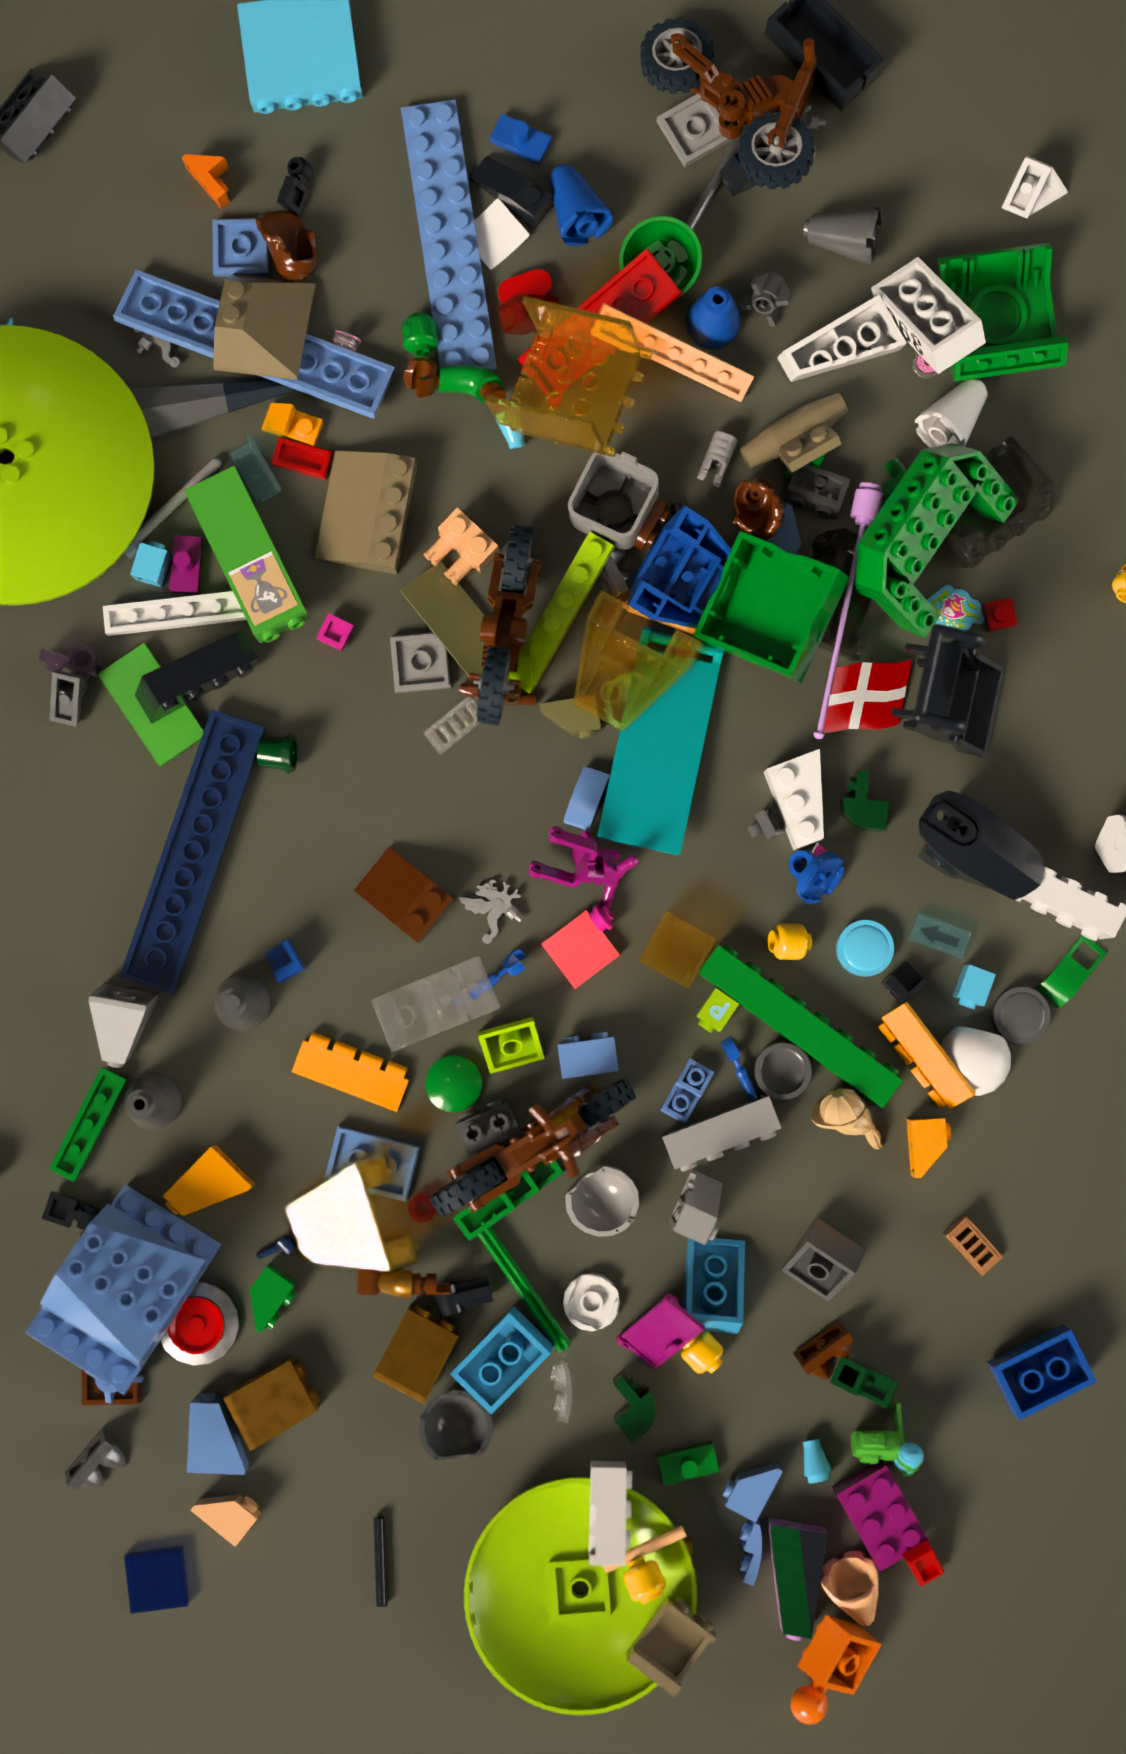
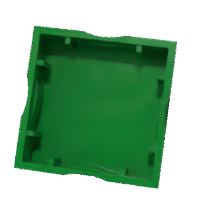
(771, 606)

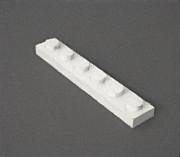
(171, 613)

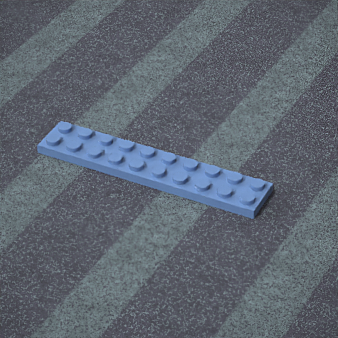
(448, 234)
(190, 321)

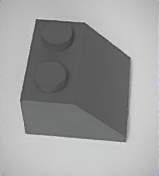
(824, 1260)

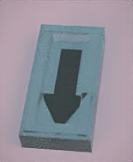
(939, 936)

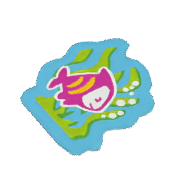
(956, 608)

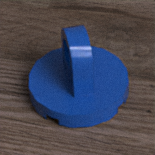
(818, 877)

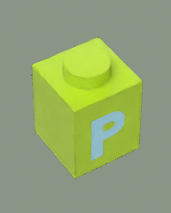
(716, 1011)

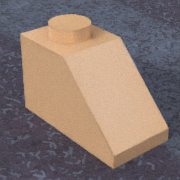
(228, 1515)

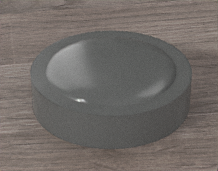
(1020, 1015)
(782, 1071)

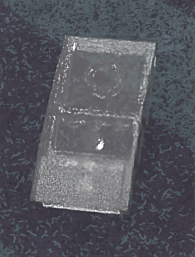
(435, 1003)

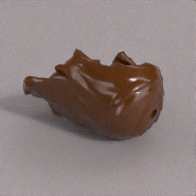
(289, 244)
(760, 512)

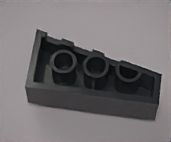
(195, 675)

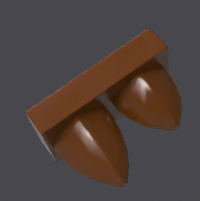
(816, 1353)

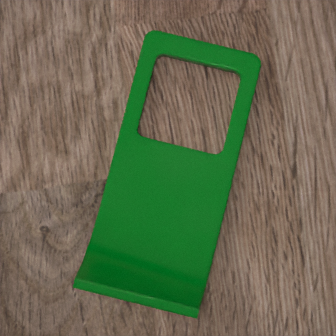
(1069, 975)

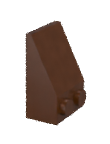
(404, 895)

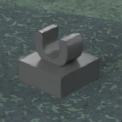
(766, 824)

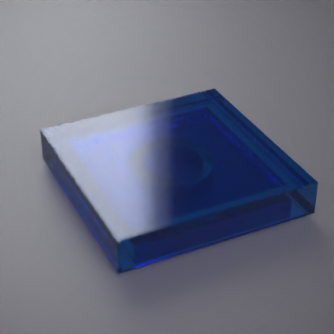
(156, 1579)

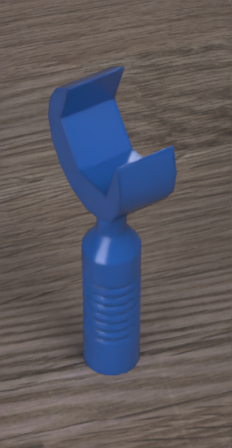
(511, 965)
(733, 1054)

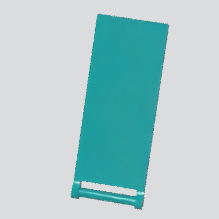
(660, 760)

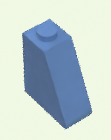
(213, 1438)

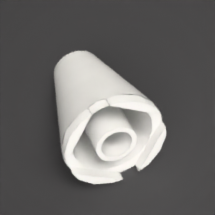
(953, 415)

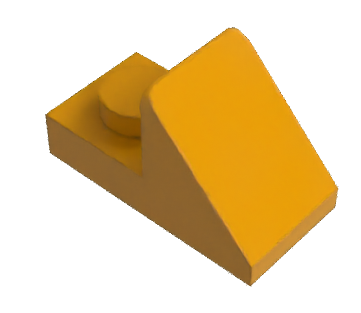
(292, 424)

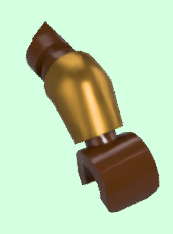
(399, 1283)

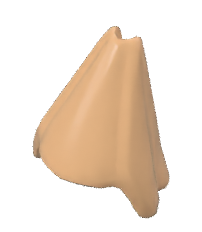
(853, 1585)

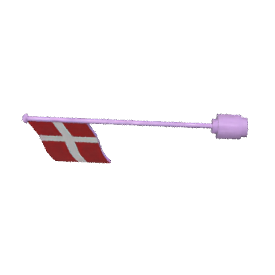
(862, 692)

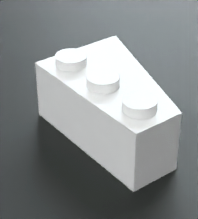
(799, 797)
(609, 1513)

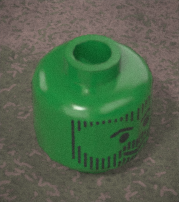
(419, 334)

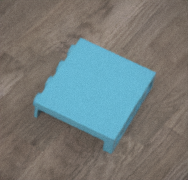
(298, 53)

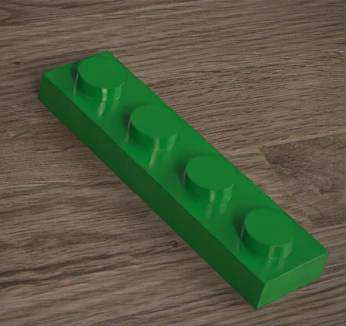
(88, 1124)

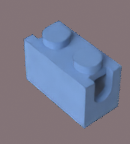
(587, 1056)

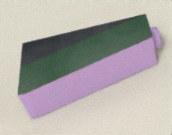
(797, 1572)

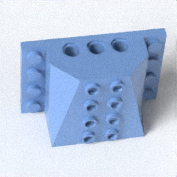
(121, 1288)

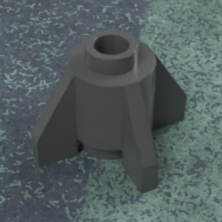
(766, 296)

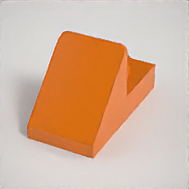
(207, 172)

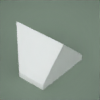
(1033, 188)

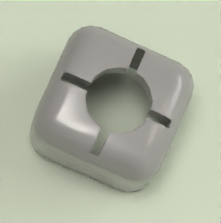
(608, 476)

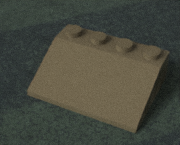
(366, 510)

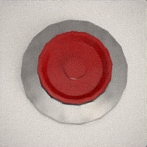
(203, 1326)

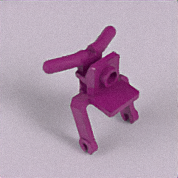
(590, 864)

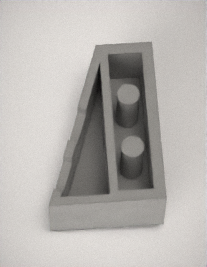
(697, 1208)

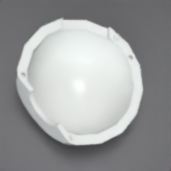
(979, 1056)

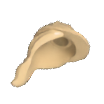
(848, 1114)

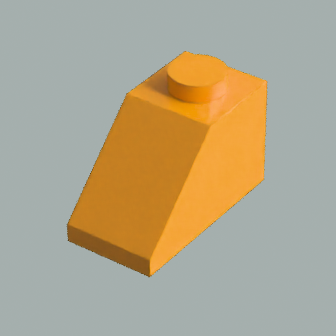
(926, 1142)

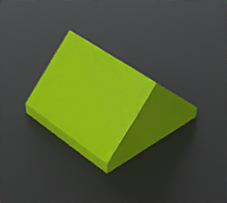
(511, 1045)

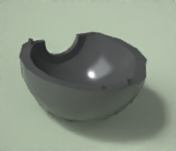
(455, 1426)

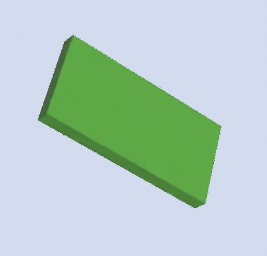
(165, 737)

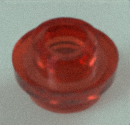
(415, 1214)

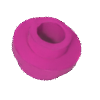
(602, 918)

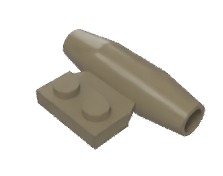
(799, 435)

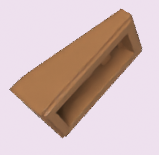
(957, 1228)

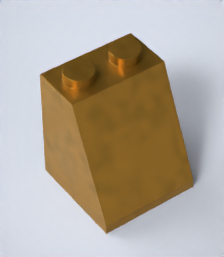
(417, 1353)
(272, 1401)

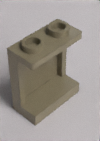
(670, 1644)

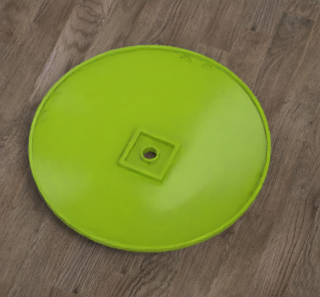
(76, 469)

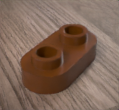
(658, 514)

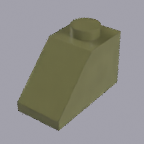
(571, 718)

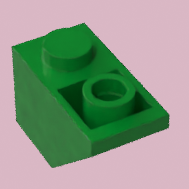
(268, 1295)

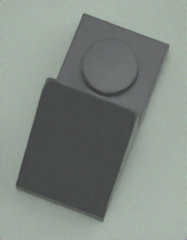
(66, 697)

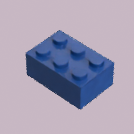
(1041, 1371)

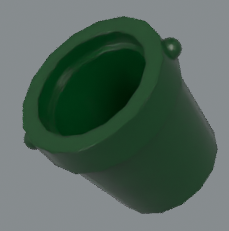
(278, 753)

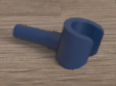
(286, 1245)

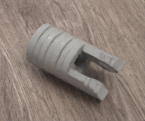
(718, 454)

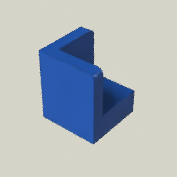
(285, 961)

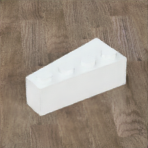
(846, 341)
(1075, 907)

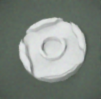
(591, 1301)

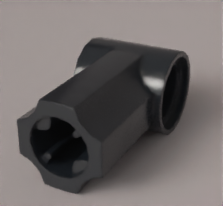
(464, 1295)

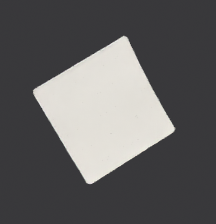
(498, 234)

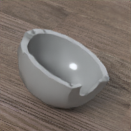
(602, 1201)

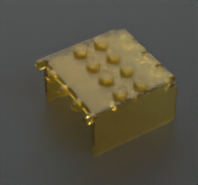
(574, 379)

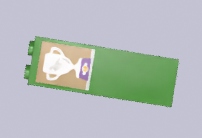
(247, 555)

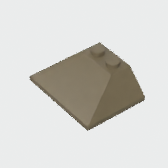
(262, 325)

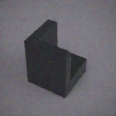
(904, 982)

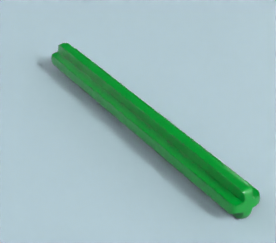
(525, 1289)

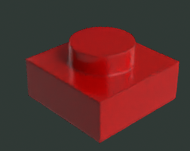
(1000, 615)

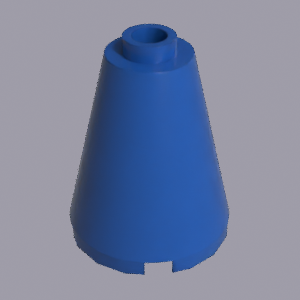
(577, 207)
(713, 319)

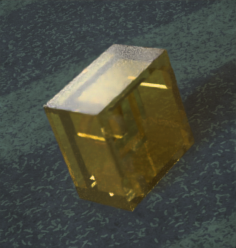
(677, 950)

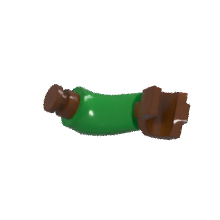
(462, 379)

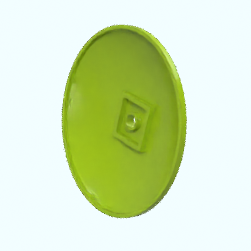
(530, 1624)

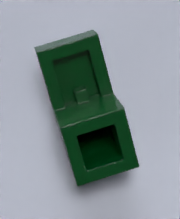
(860, 812)
(864, 1381)
(640, 1411)

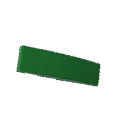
(531, 1183)

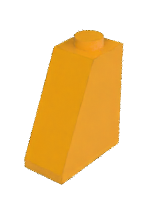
(207, 1182)

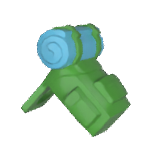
(888, 1446)

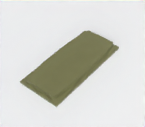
(449, 615)

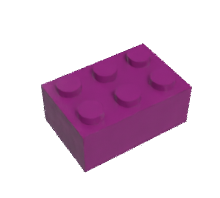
(880, 1514)

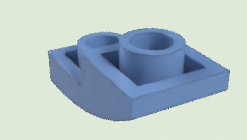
(586, 798)
(687, 1091)
(752, 1543)

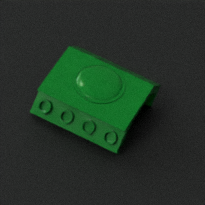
(1015, 305)

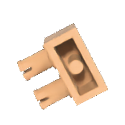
(468, 539)

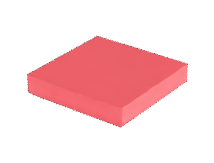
(580, 949)

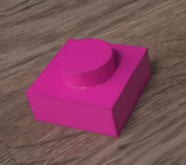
(335, 632)

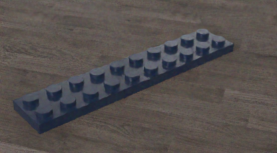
(192, 852)

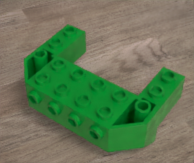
(918, 521)

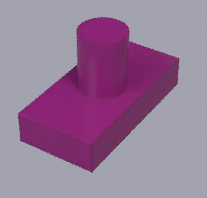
(186, 564)

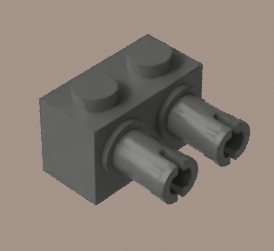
(487, 1127)

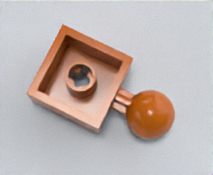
(834, 1661)

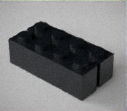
(843, 55)

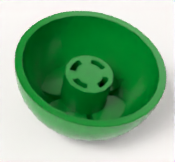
(669, 243)

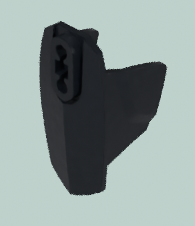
(987, 854)

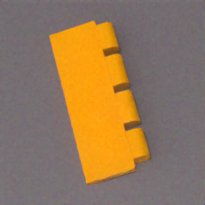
(932, 1063)
(356, 1077)

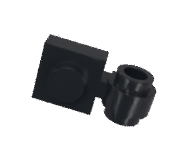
(293, 192)
(63, 1210)

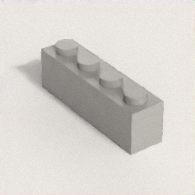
(720, 1132)

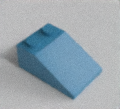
(715, 1284)
(502, 1359)

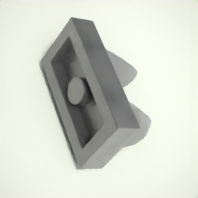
(615, 580)
(99, 1451)

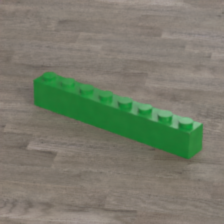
(800, 1026)

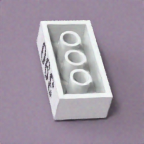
(930, 315)

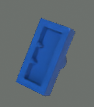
(520, 139)

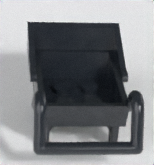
(955, 691)

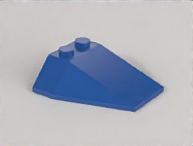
(667, 577)

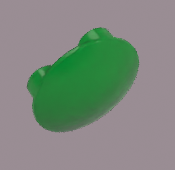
(453, 1083)

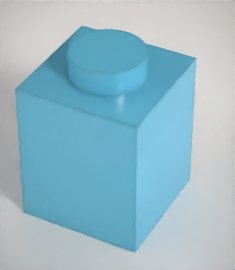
(151, 563)
(973, 986)

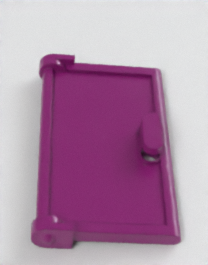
(656, 1333)

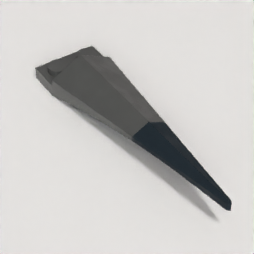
(180, 407)

